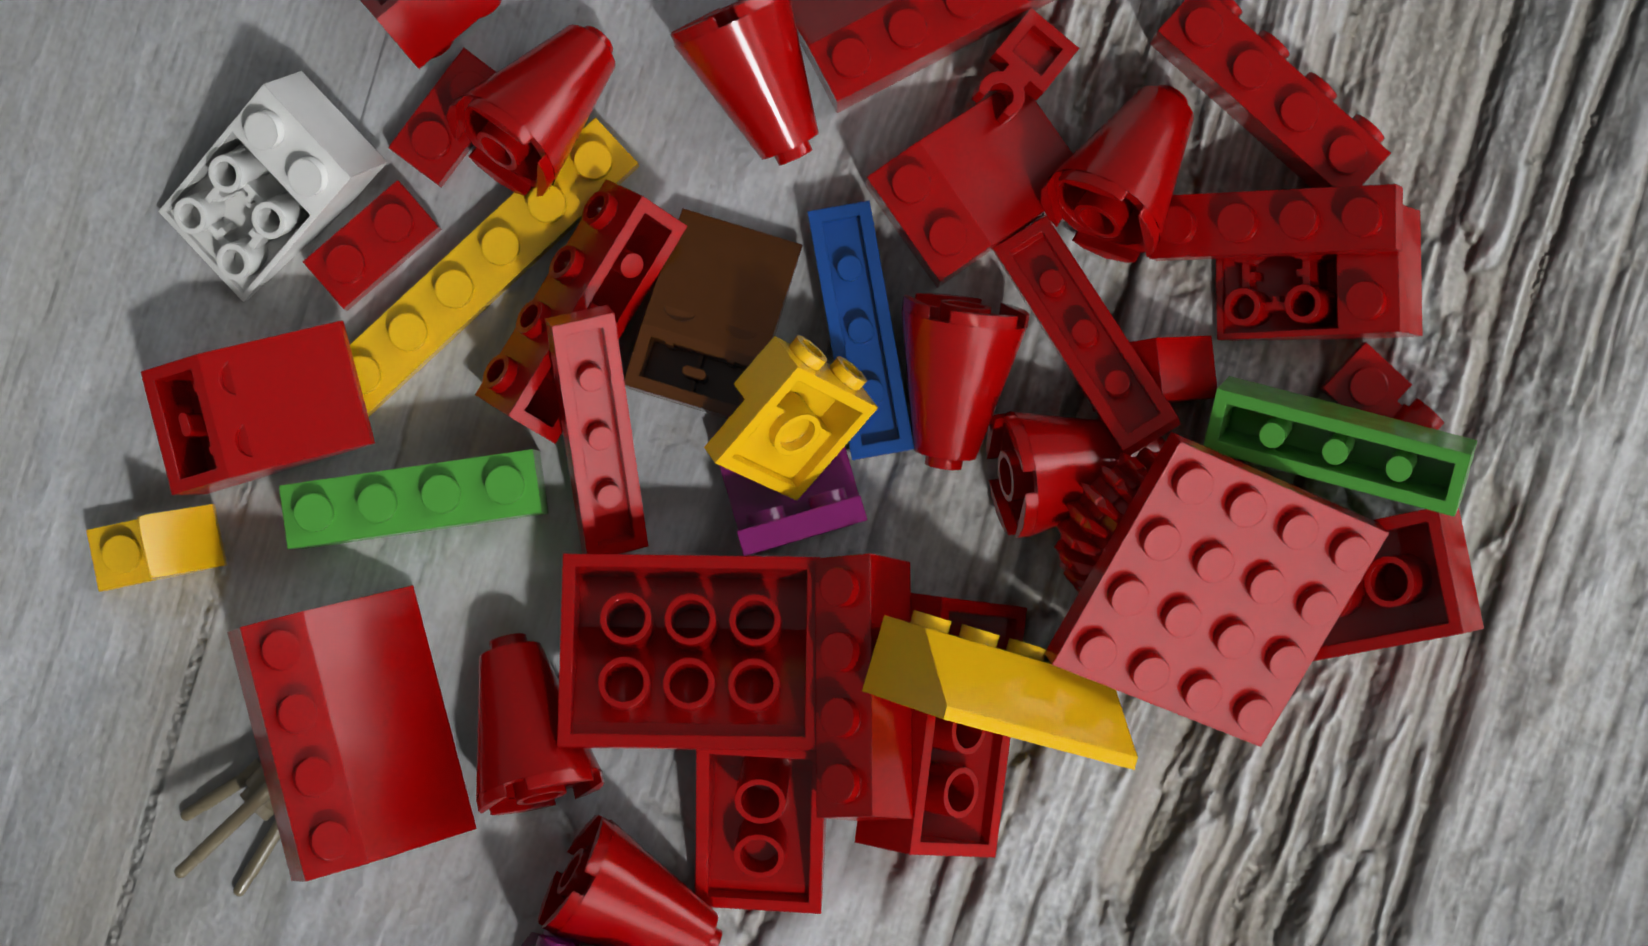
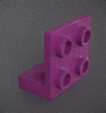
(773, 520)

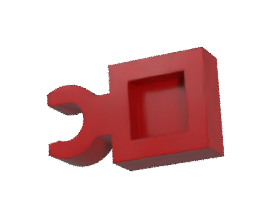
(1027, 63)

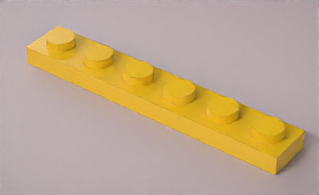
(483, 267)

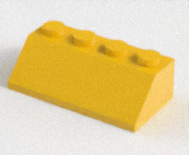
(997, 688)

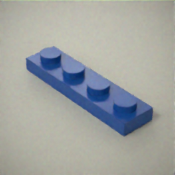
(861, 321)

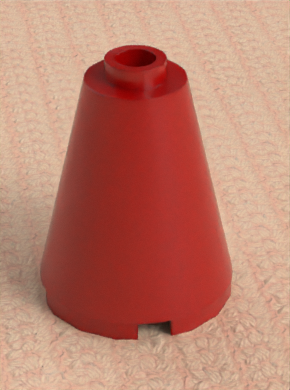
(755, 72)
(535, 108)
(1123, 176)
(956, 371)
(1043, 466)
(518, 731)
(623, 896)

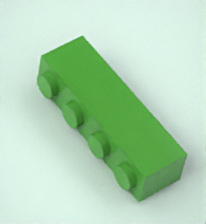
(1340, 445)
(413, 499)

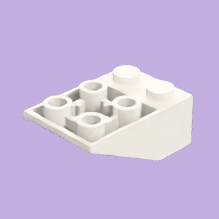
(271, 183)

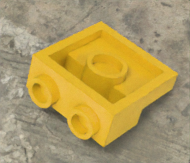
(792, 416)

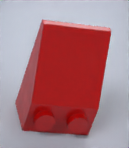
(969, 184)
(1412, 590)
(759, 831)

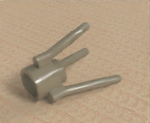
(256, 801)

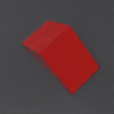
(1180, 366)

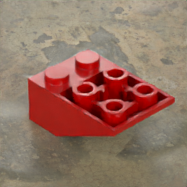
(1323, 294)
(257, 408)

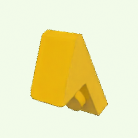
(156, 547)

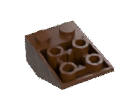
(711, 313)

